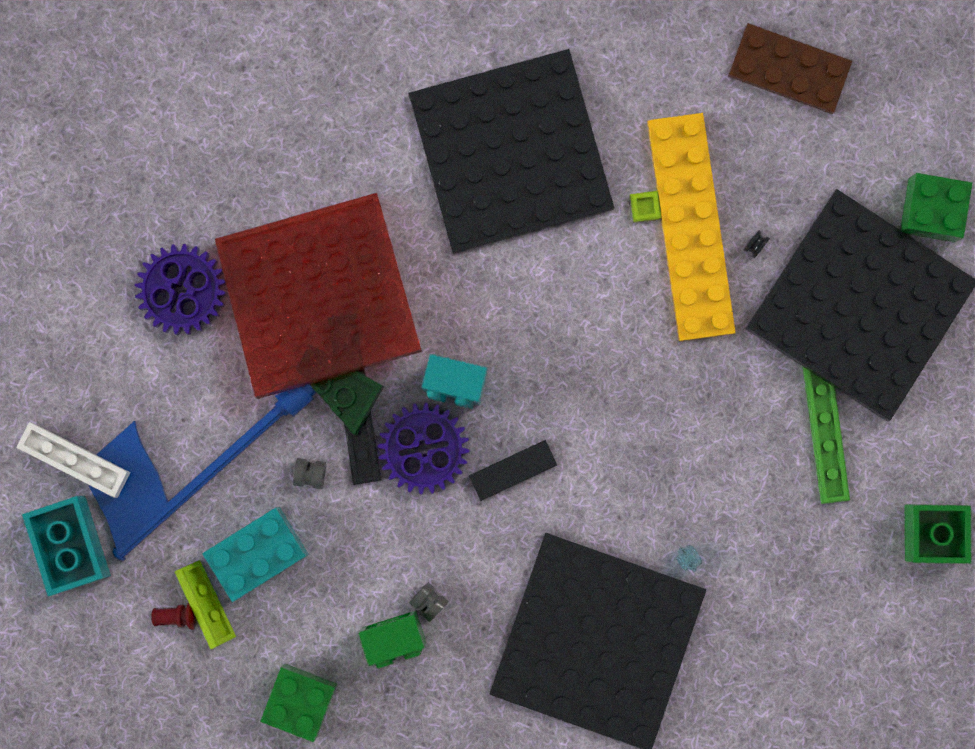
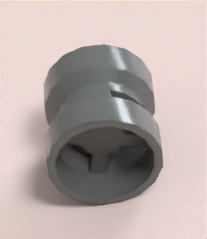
(309, 473)
(428, 602)

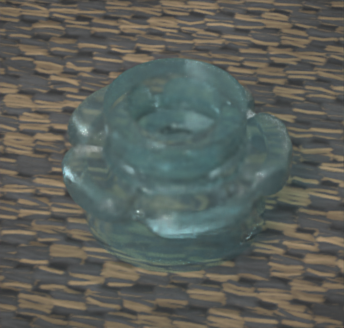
(688, 558)

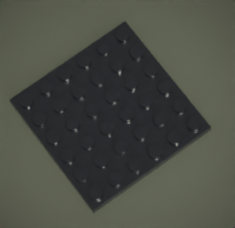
(511, 151)
(862, 305)
(598, 642)

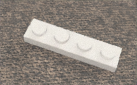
(73, 460)

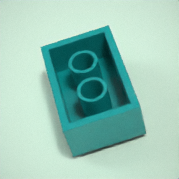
(454, 380)
(66, 545)
(255, 554)

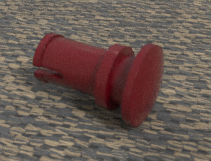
(174, 616)

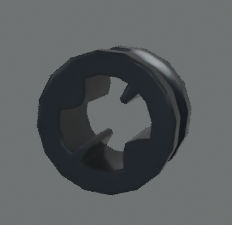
(756, 244)

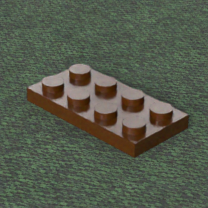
(790, 68)

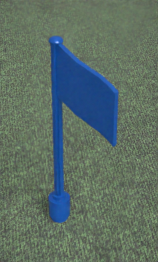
(143, 501)

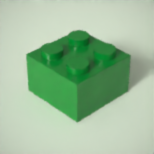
(936, 207)
(937, 533)
(392, 639)
(298, 702)

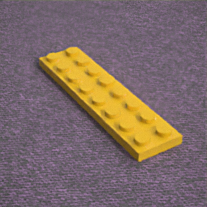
(691, 227)

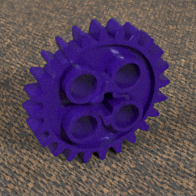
(157, 281)
(429, 474)

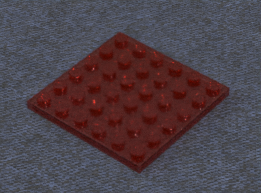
(317, 296)

